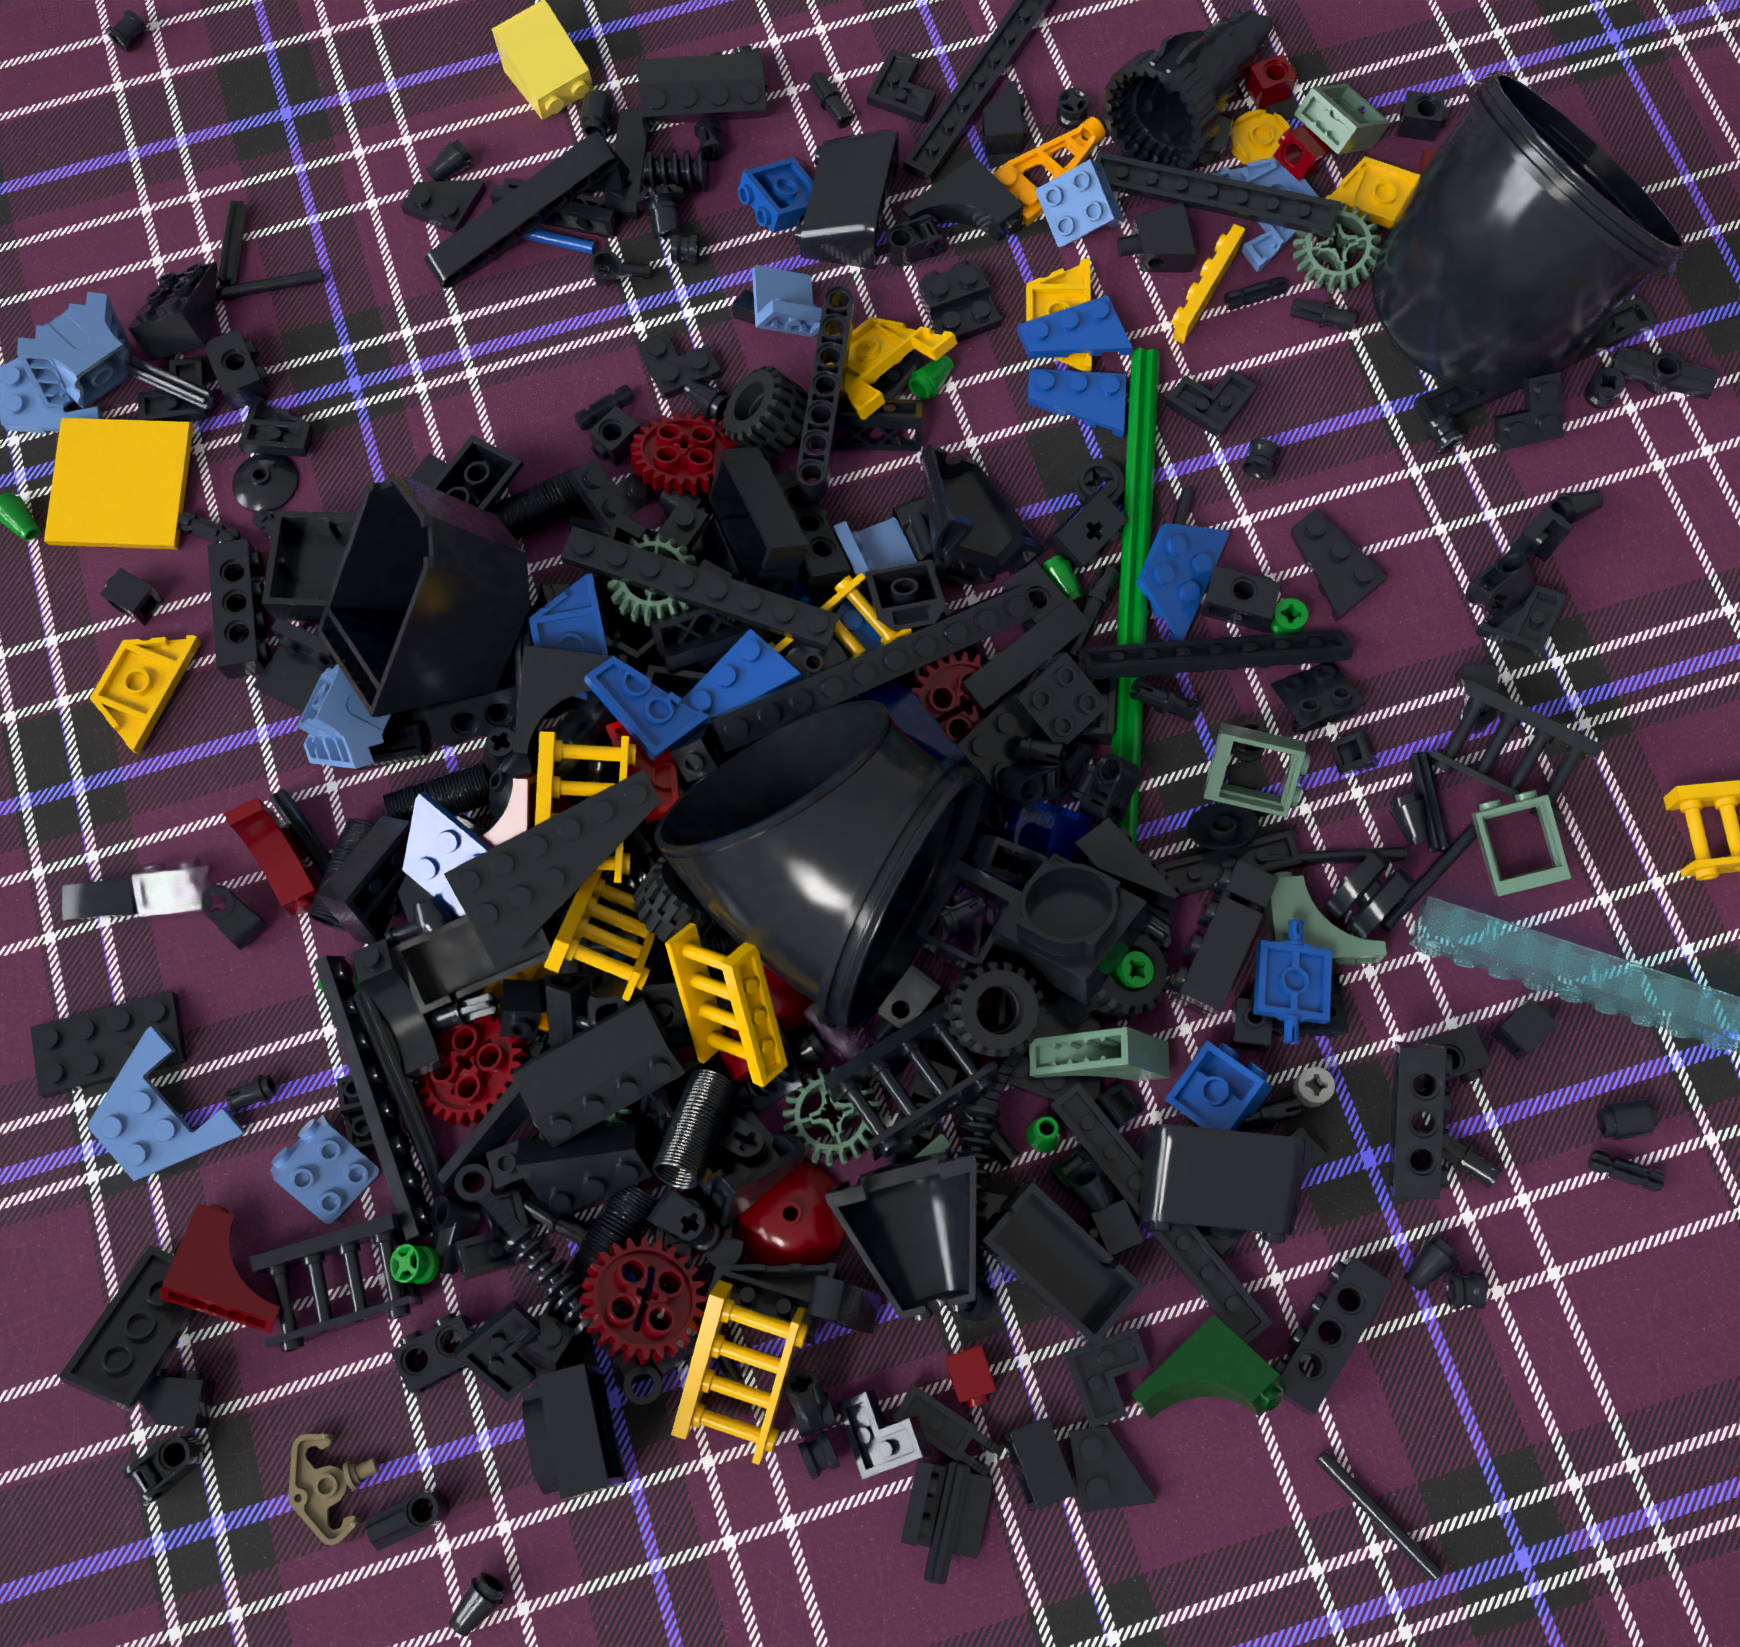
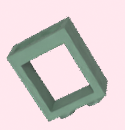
(1337, 119)
(1249, 798)
(1531, 879)

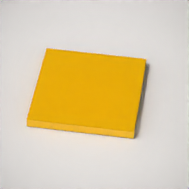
(119, 483)

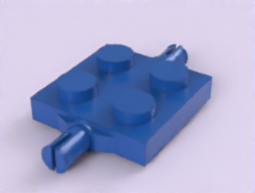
(1293, 982)

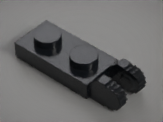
(945, 1428)

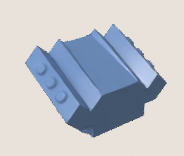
(77, 354)
(339, 724)

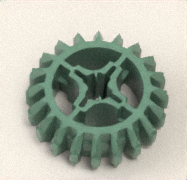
(1349, 244)
(650, 607)
(815, 1120)

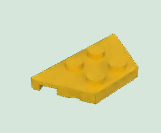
(1059, 292)
(141, 683)

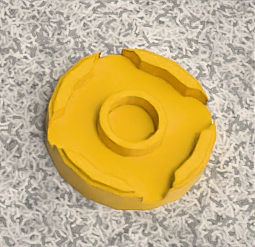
(1256, 135)

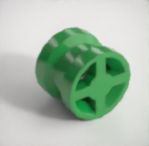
(1281, 619)
(1143, 971)
(414, 1264)

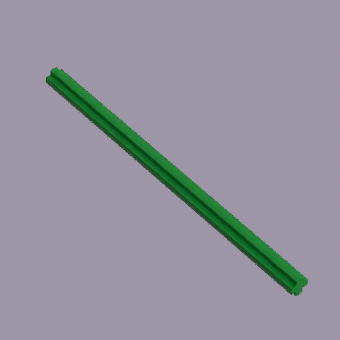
(1134, 551)

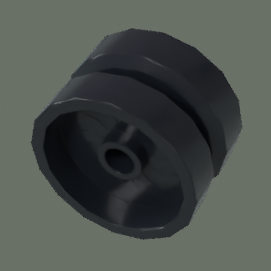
(1366, 891)

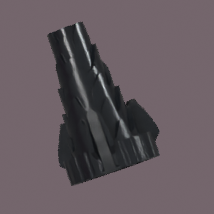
(1171, 99)

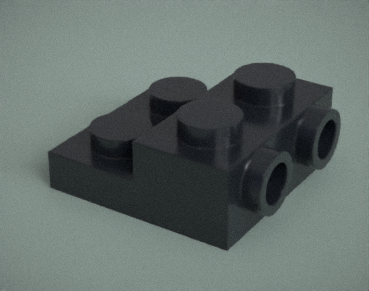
(959, 301)

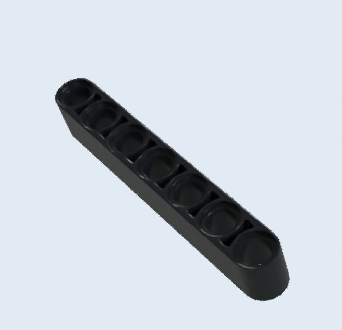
(521, 210)
(825, 406)

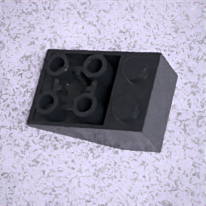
(177, 312)

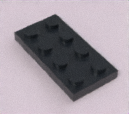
(97, 1044)
(130, 1337)

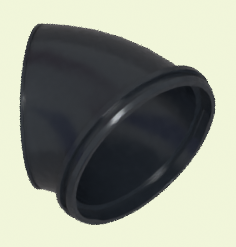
(1515, 245)
(827, 851)

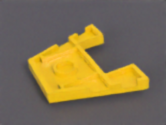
(1376, 190)
(876, 348)

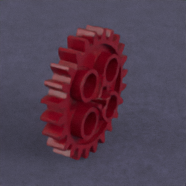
(679, 452)
(946, 680)
(471, 1069)
(610, 1289)

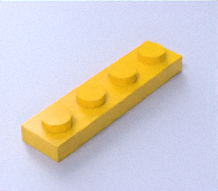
(1212, 274)

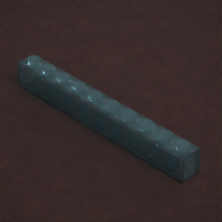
(1578, 973)

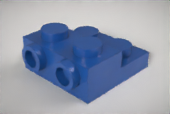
(776, 193)
(1219, 1089)

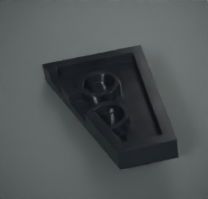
(1339, 566)
(580, 728)

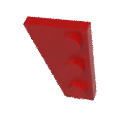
(660, 772)

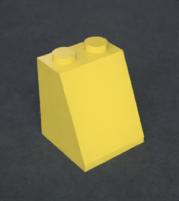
(542, 60)

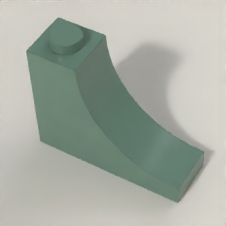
(1292, 901)
(1103, 1053)

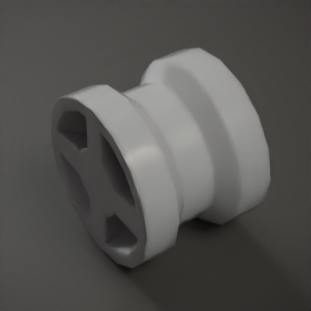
(1308, 1091)

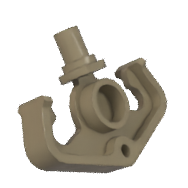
(316, 1490)

